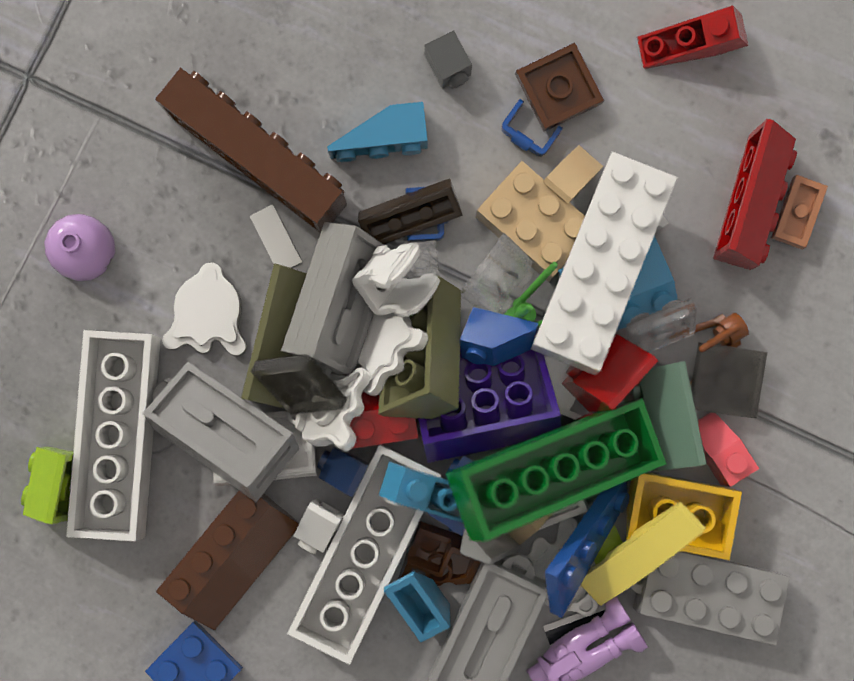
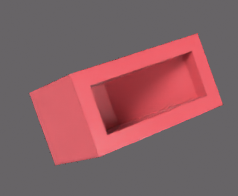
(724, 451)

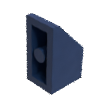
(342, 470)

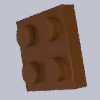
(559, 87)

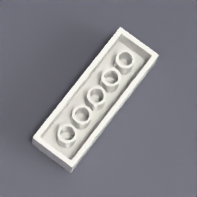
(604, 263)
(113, 436)
(357, 564)

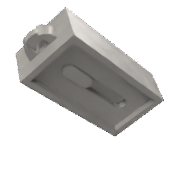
(330, 311)
(221, 430)
(715, 596)
(492, 623)

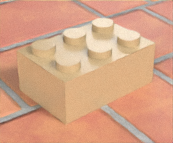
(532, 218)

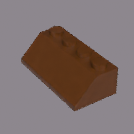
(228, 559)

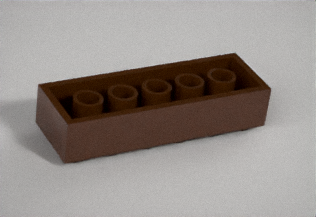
(251, 150)

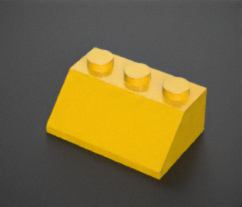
(711, 504)

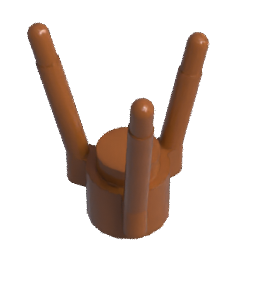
(727, 332)

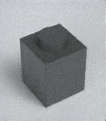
(448, 60)

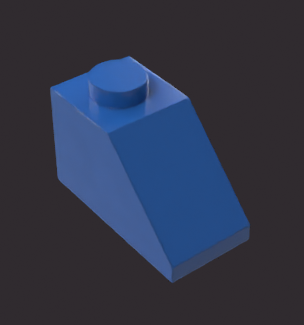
(495, 337)

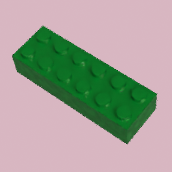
(555, 470)

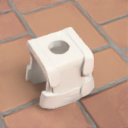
(397, 293)

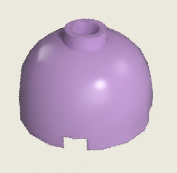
(79, 247)

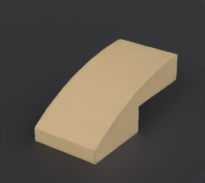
(573, 174)

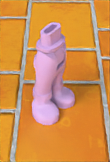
(570, 659)

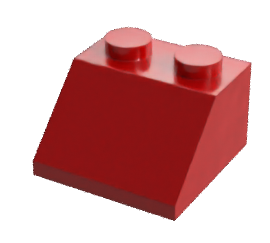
(619, 374)
(375, 429)

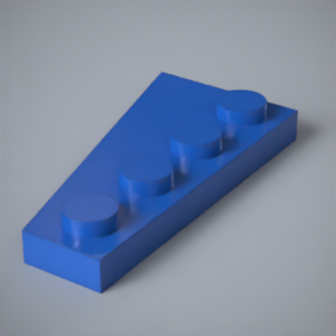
(581, 548)

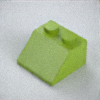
(49, 485)

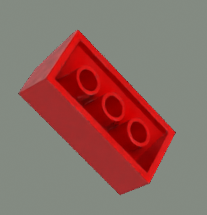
(756, 196)

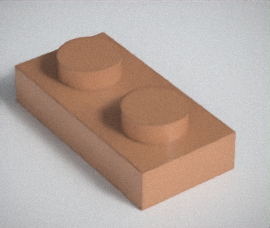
(799, 212)

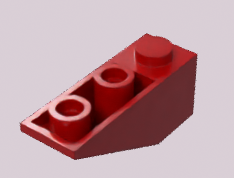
(694, 39)

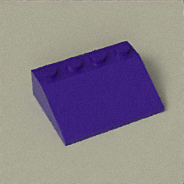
(495, 409)

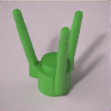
(525, 310)

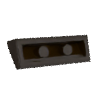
(411, 212)

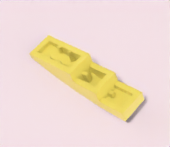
(642, 553)

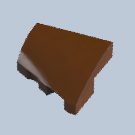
(438, 556)

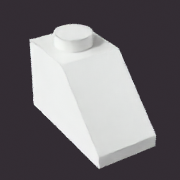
(318, 526)

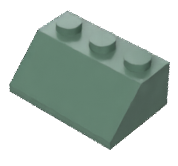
(672, 414)

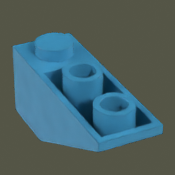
(391, 130)
(419, 491)

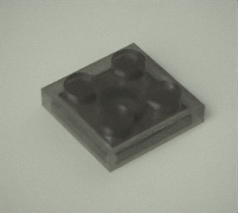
(728, 380)
(299, 384)

